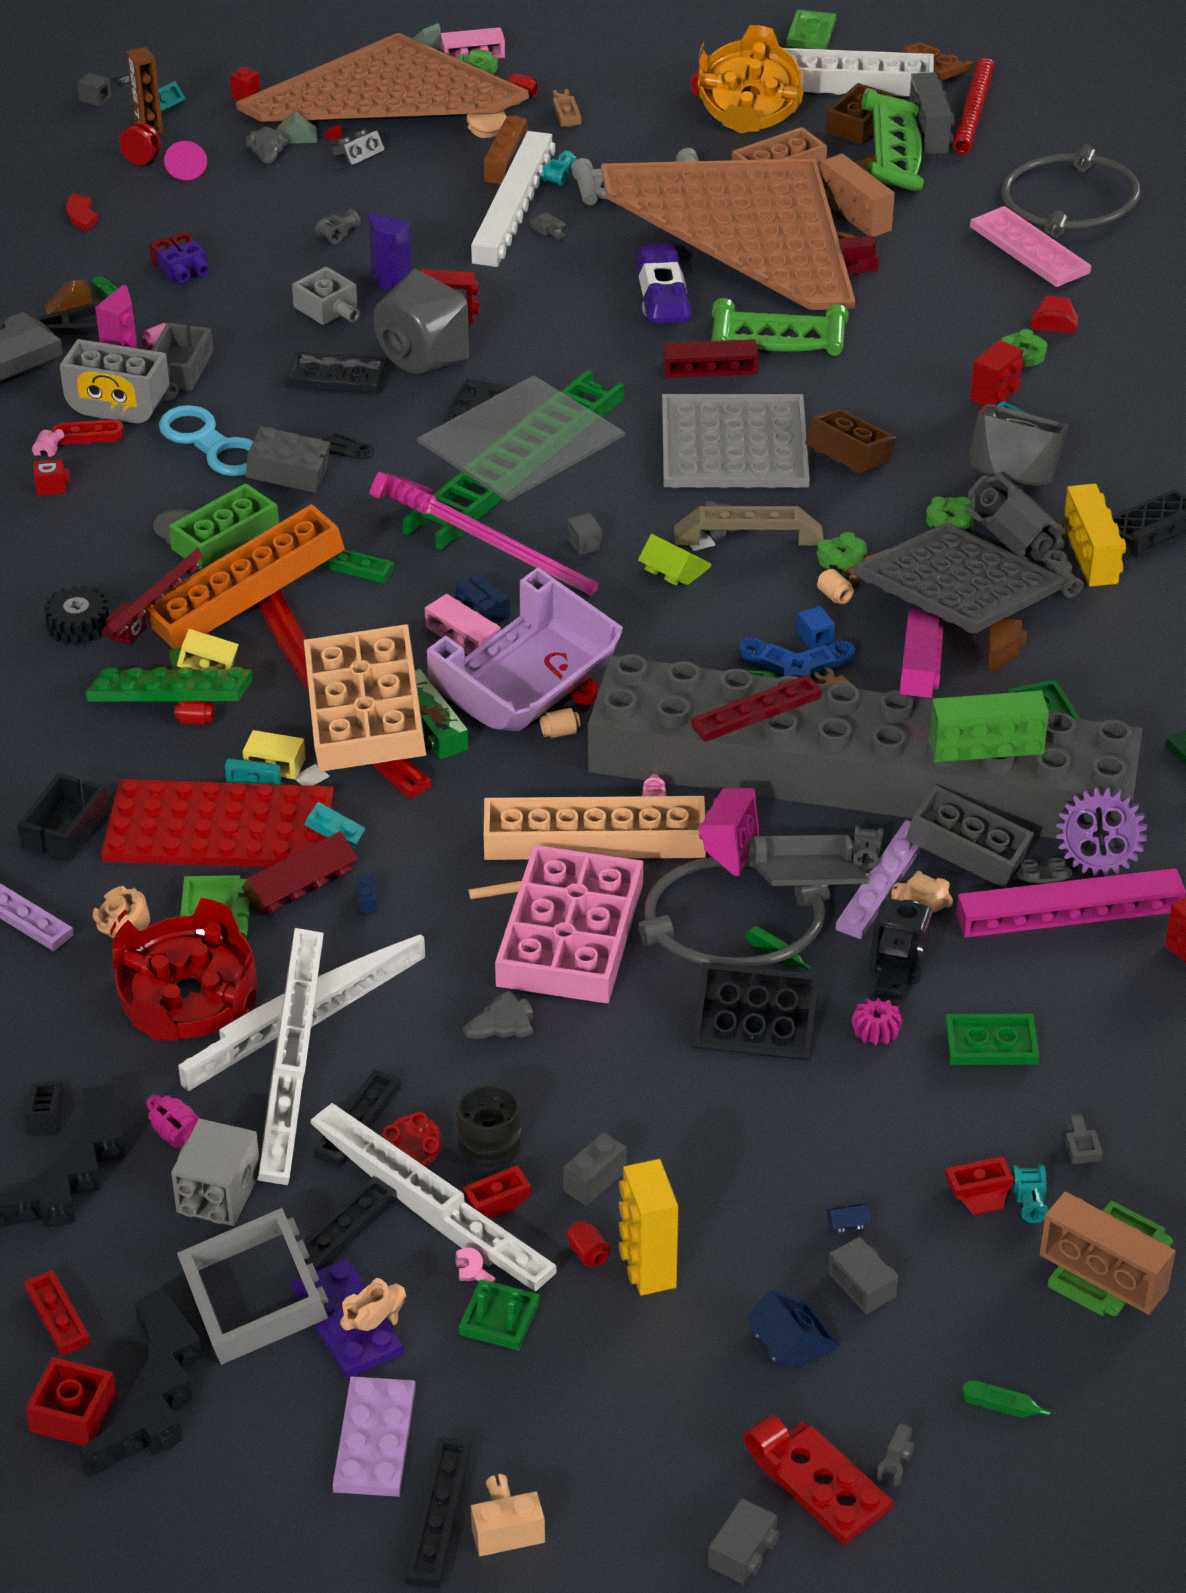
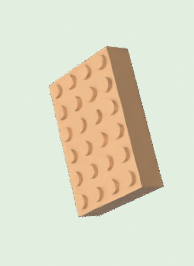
(364, 698)

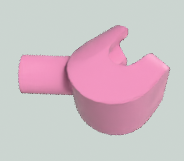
(47, 441)
(654, 786)
(473, 1263)

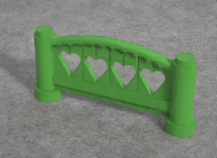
(883, 169)
(829, 328)

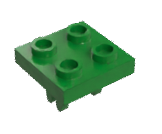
(499, 1314)

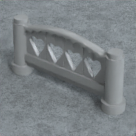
(591, 179)

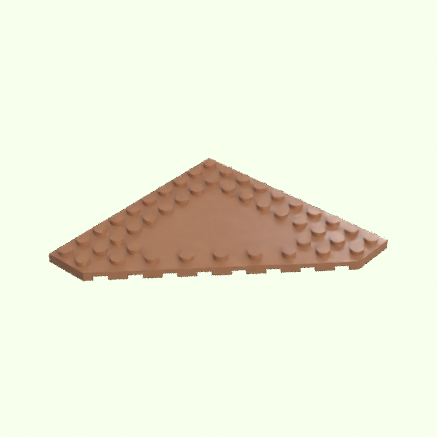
(386, 81)
(747, 213)

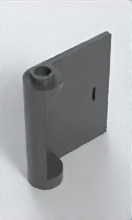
(805, 860)

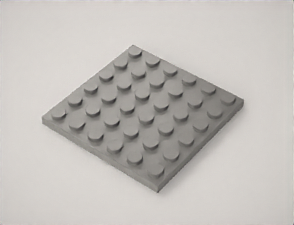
(734, 440)

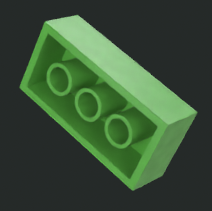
(223, 524)
(988, 726)

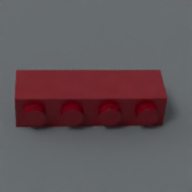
(710, 358)
(300, 873)

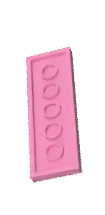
(1030, 246)

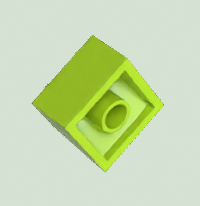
(672, 561)

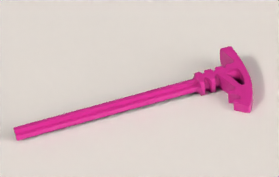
(423, 500)

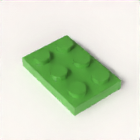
(811, 30)

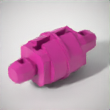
(171, 1119)

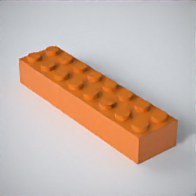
(245, 576)

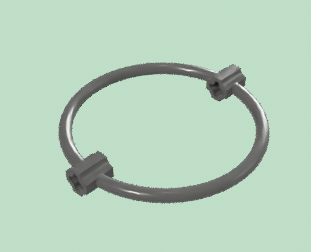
(1058, 221)
(660, 928)

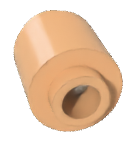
(835, 586)
(559, 723)

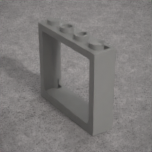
(274, 1325)

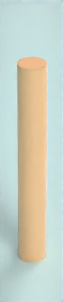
(494, 890)

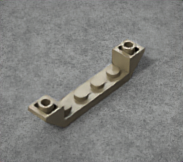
(747, 518)

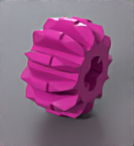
(876, 1021)

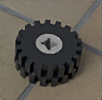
(76, 614)

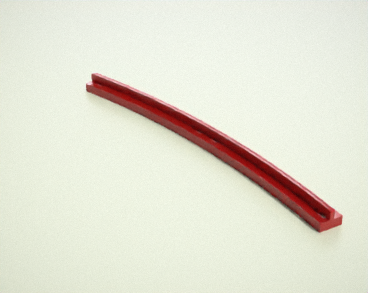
(291, 642)

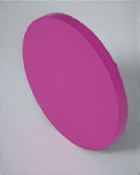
(185, 161)

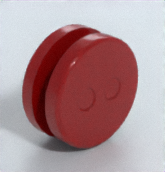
(140, 143)

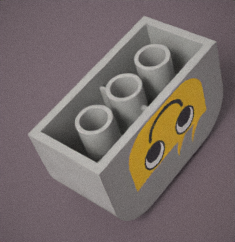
(114, 380)

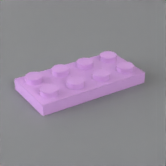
(374, 1436)

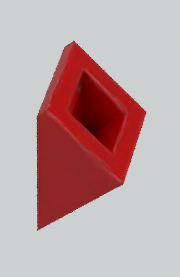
(333, 133)

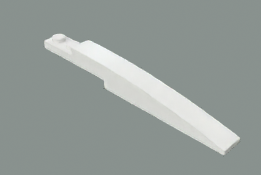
(332, 993)
(290, 1057)
(433, 1198)

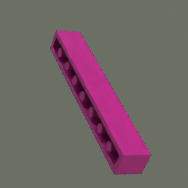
(921, 654)
(1069, 902)

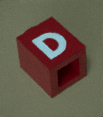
(135, 628)

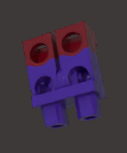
(179, 259)

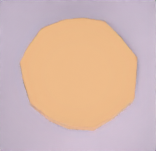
(485, 124)

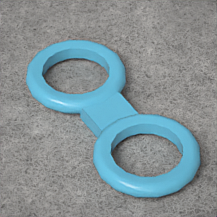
(205, 439)

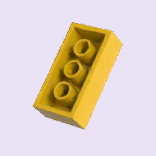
(1093, 535)
(648, 1227)

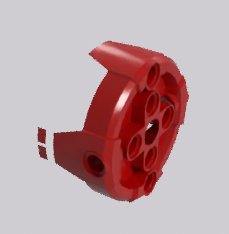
(178, 948)

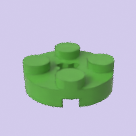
(481, 59)
(1033, 346)
(941, 508)
(841, 551)

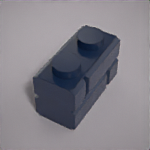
(483, 598)

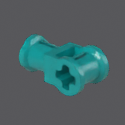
(558, 170)
(1030, 1190)

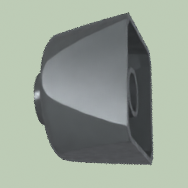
(423, 324)
(1016, 445)

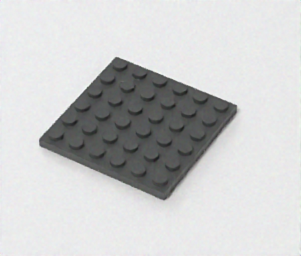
(959, 577)

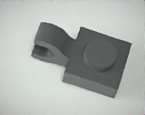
(548, 224)
(1082, 1144)
(899, 1450)

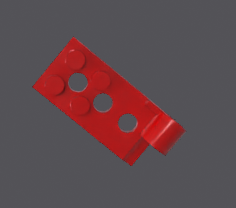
(773, 1451)

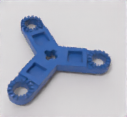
(793, 664)

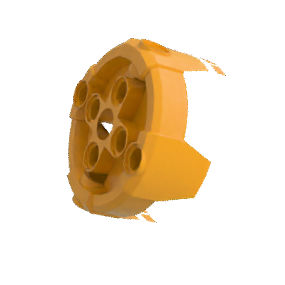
(750, 62)

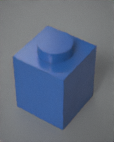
(815, 627)

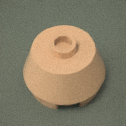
(115, 904)

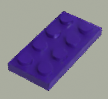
(354, 1348)

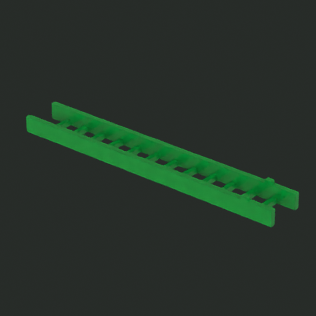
(489, 499)

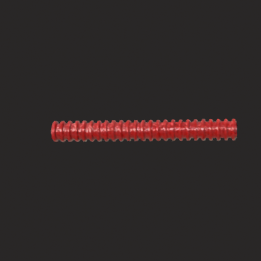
(973, 106)

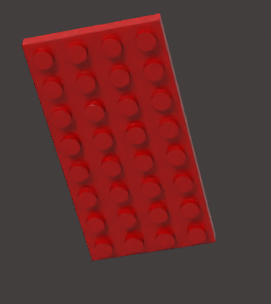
(211, 822)

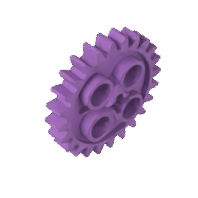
(1076, 833)

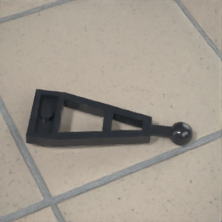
(51, 321)

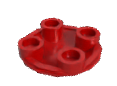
(415, 1136)

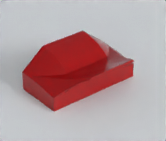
(1055, 315)
(981, 1184)
(498, 1192)

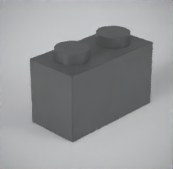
(594, 1169)
(863, 1275)
(743, 1541)

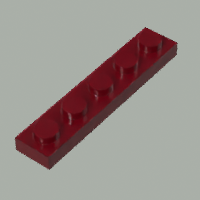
(153, 595)
(756, 708)

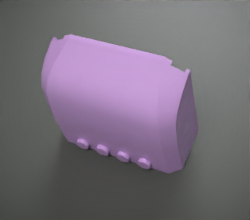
(506, 676)

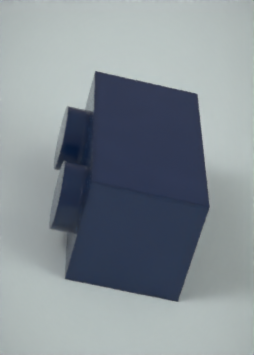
(366, 894)
(848, 1216)

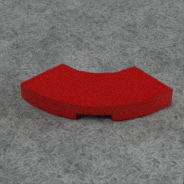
(80, 213)

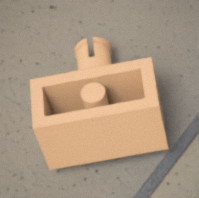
(506, 1520)

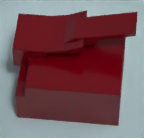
(859, 254)

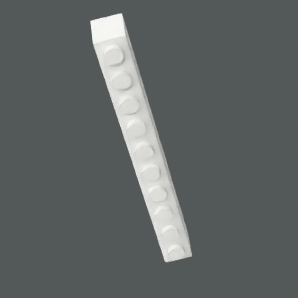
(512, 199)

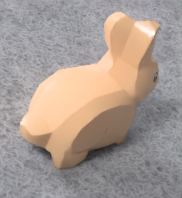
(924, 891)
(373, 1306)

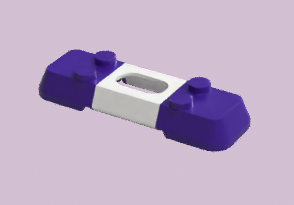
(662, 300)

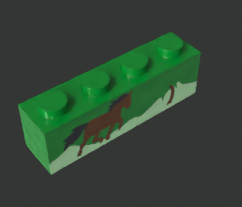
(441, 726)

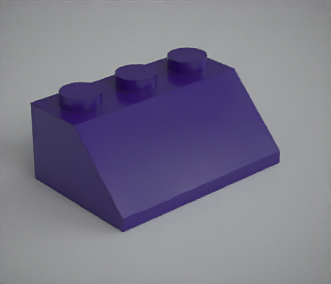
(389, 249)

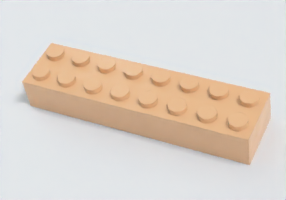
(595, 825)

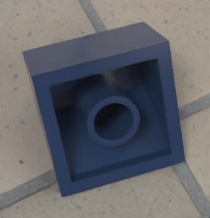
(790, 1329)

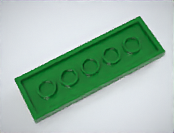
(170, 685)

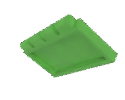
(221, 889)
(1091, 1295)

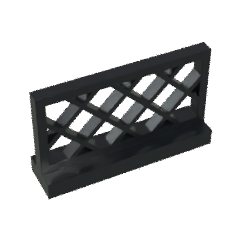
(1158, 531)

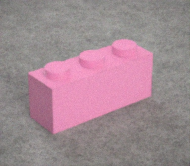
(465, 41)
(459, 623)

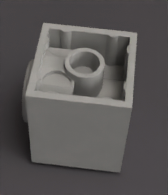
(216, 1172)

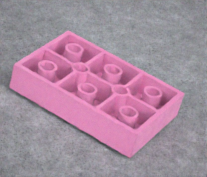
(569, 924)

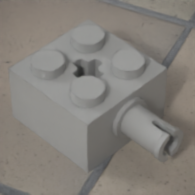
(326, 296)

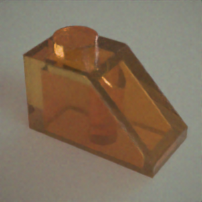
(70, 296)
(1005, 642)

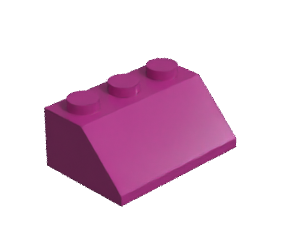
(116, 319)
(729, 828)

